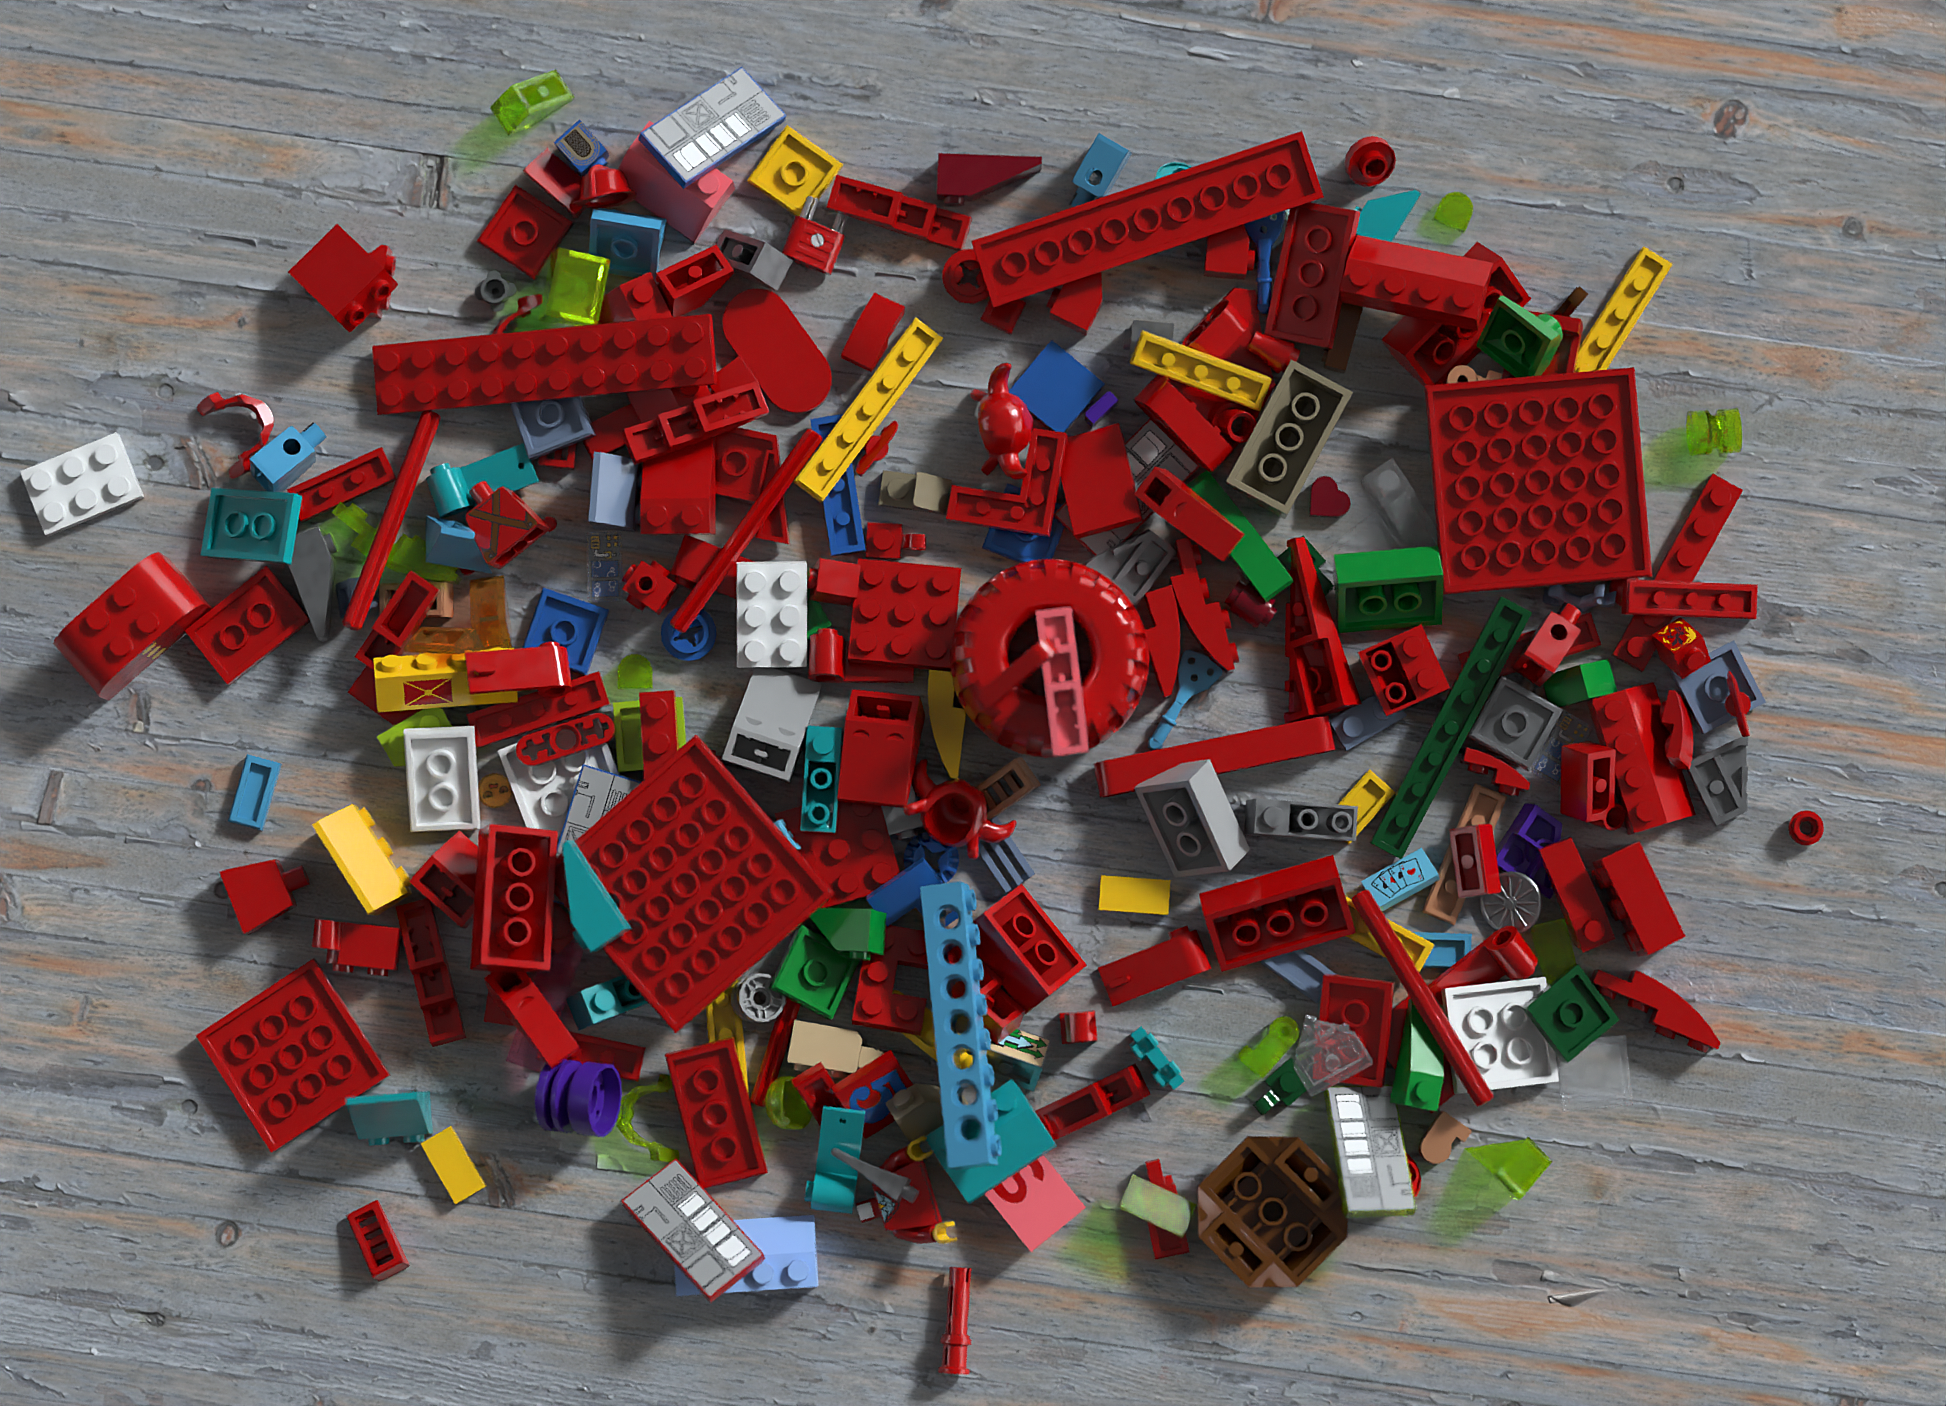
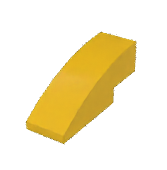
(945, 720)

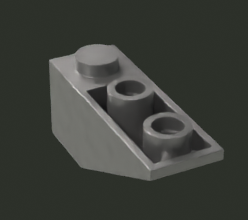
(1300, 820)

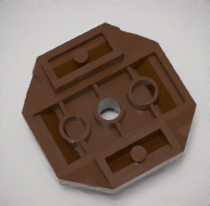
(1278, 1250)

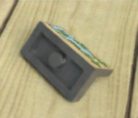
(1019, 1058)

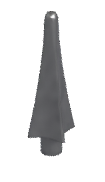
(891, 1183)

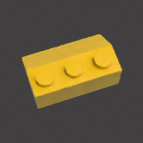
(363, 858)

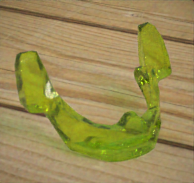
(626, 1114)

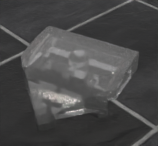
(1328, 1054)

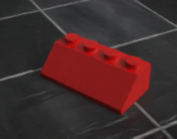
(1415, 282)
(643, 301)
(1434, 348)
(1645, 779)
(514, 899)
(1277, 913)

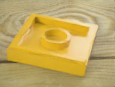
(794, 171)

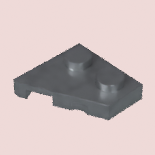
(1134, 563)
(1722, 780)

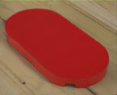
(777, 350)

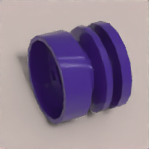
(578, 1098)

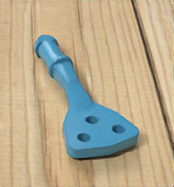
(1186, 689)

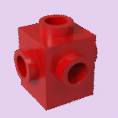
(658, 595)

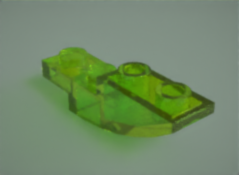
(405, 554)

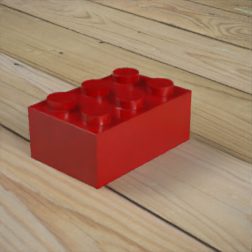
(1637, 900)

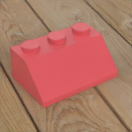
(685, 209)

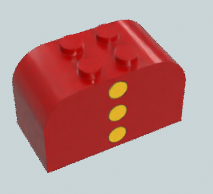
(131, 624)

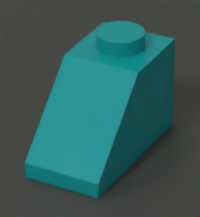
(1385, 215)

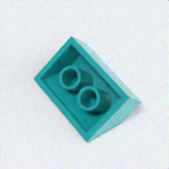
(1021, 1138)

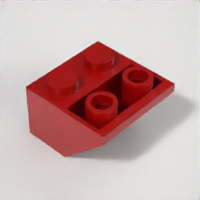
(1403, 670)
(450, 879)

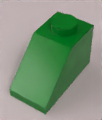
(853, 930)

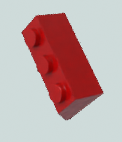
(1025, 948)

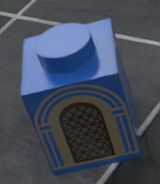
(581, 148)

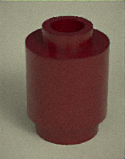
(1249, 605)

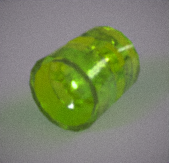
(1714, 431)

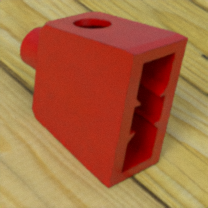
(262, 892)

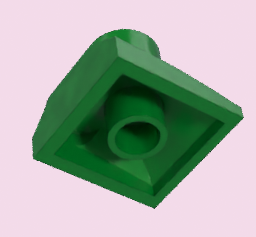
(1520, 339)

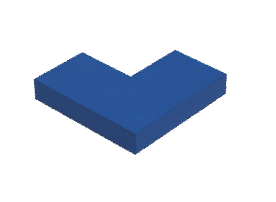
(903, 892)

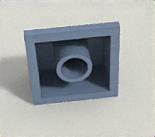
(614, 493)

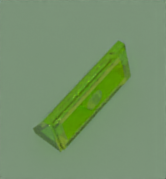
(1157, 1205)

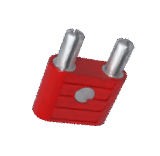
(814, 243)

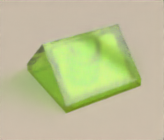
(574, 288)

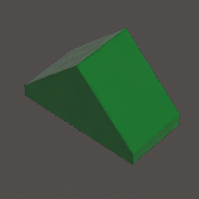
(1580, 683)

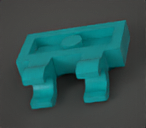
(1145, 1046)

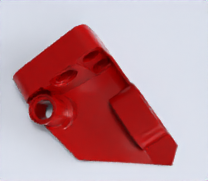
(1195, 417)

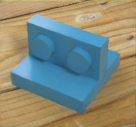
(627, 240)

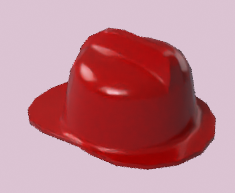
(604, 189)

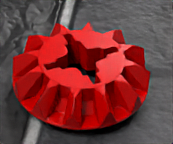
(953, 274)

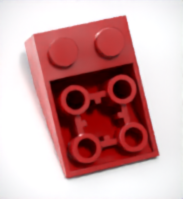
(880, 748)

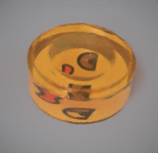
(495, 790)

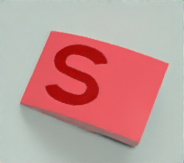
(1035, 1202)

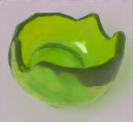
(786, 1106)

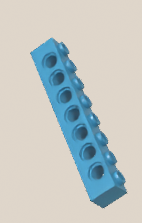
(936, 904)

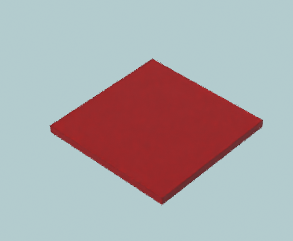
(1538, 480)
(697, 882)

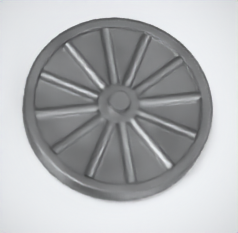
(1516, 905)

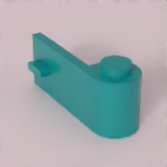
(452, 485)
(834, 1180)

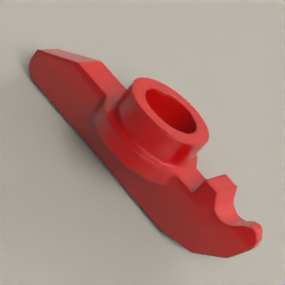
(876, 447)
(1737, 704)

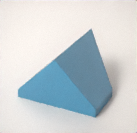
(453, 545)

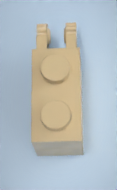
(835, 1047)

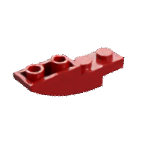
(1205, 622)
(1670, 1012)

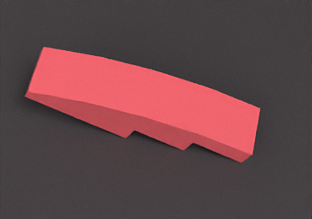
(1063, 683)

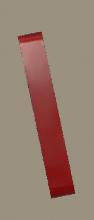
(1225, 753)

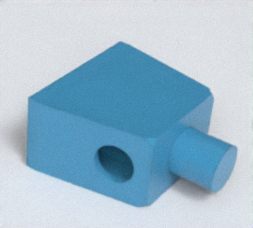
(1104, 157)
(276, 468)

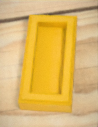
(1370, 796)
(1134, 895)
(453, 1165)

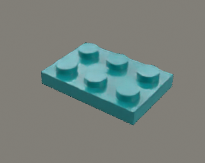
(251, 525)

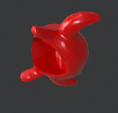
(1003, 424)
(954, 812)

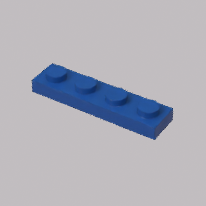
(841, 503)

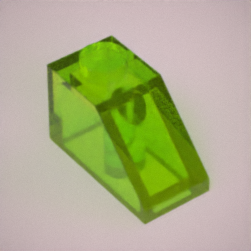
(531, 101)

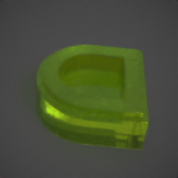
(1454, 211)
(635, 673)

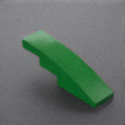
(1251, 553)

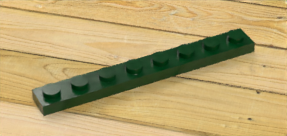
(1450, 727)

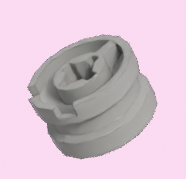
(743, 1001)

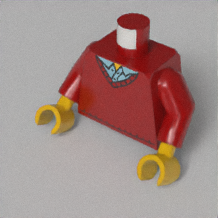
(908, 1221)

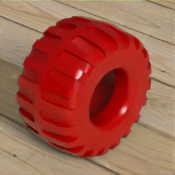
(1009, 601)

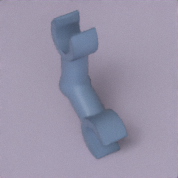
(1557, 596)

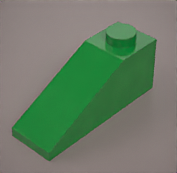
(1419, 1065)

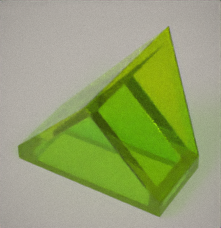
(1512, 1164)

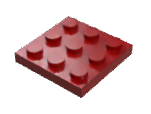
(904, 614)
(854, 857)

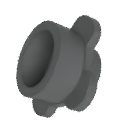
(493, 281)

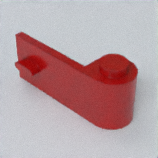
(693, 561)
(830, 663)
(520, 669)
(1498, 955)
(1155, 966)

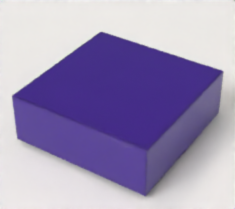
(1100, 409)

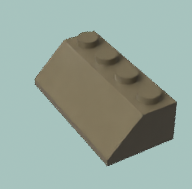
(1288, 439)

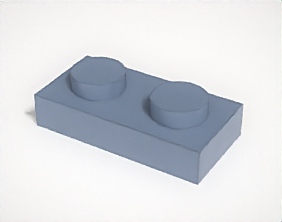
(1362, 722)

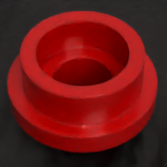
(1814, 820)

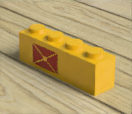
(428, 683)

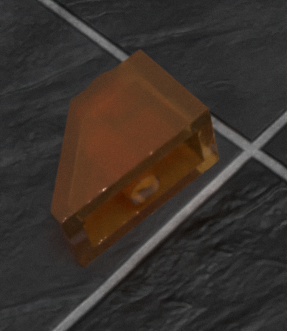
(490, 612)

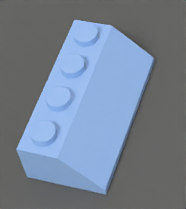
(788, 1253)

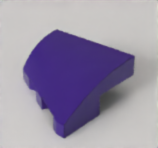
(1520, 845)

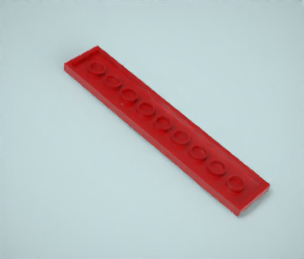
(1147, 219)
(545, 364)

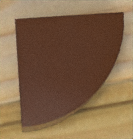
(1572, 302)

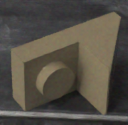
(915, 492)

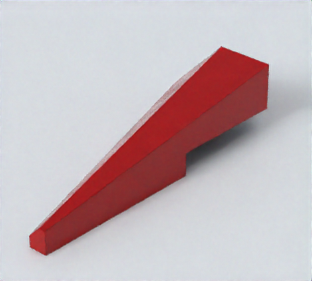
(1318, 667)

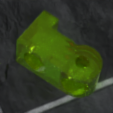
(1279, 1039)

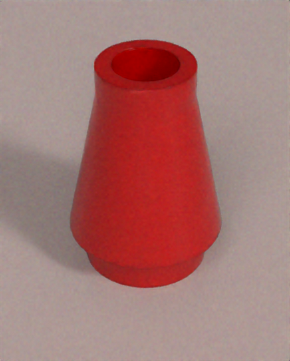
(1273, 351)

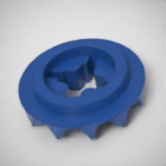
(683, 648)
(947, 863)

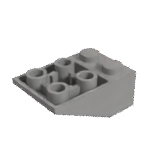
(772, 723)

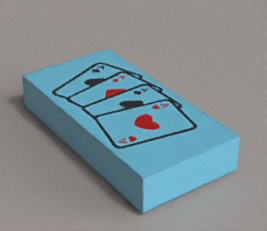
(1401, 879)

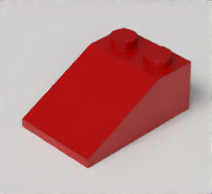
(680, 492)

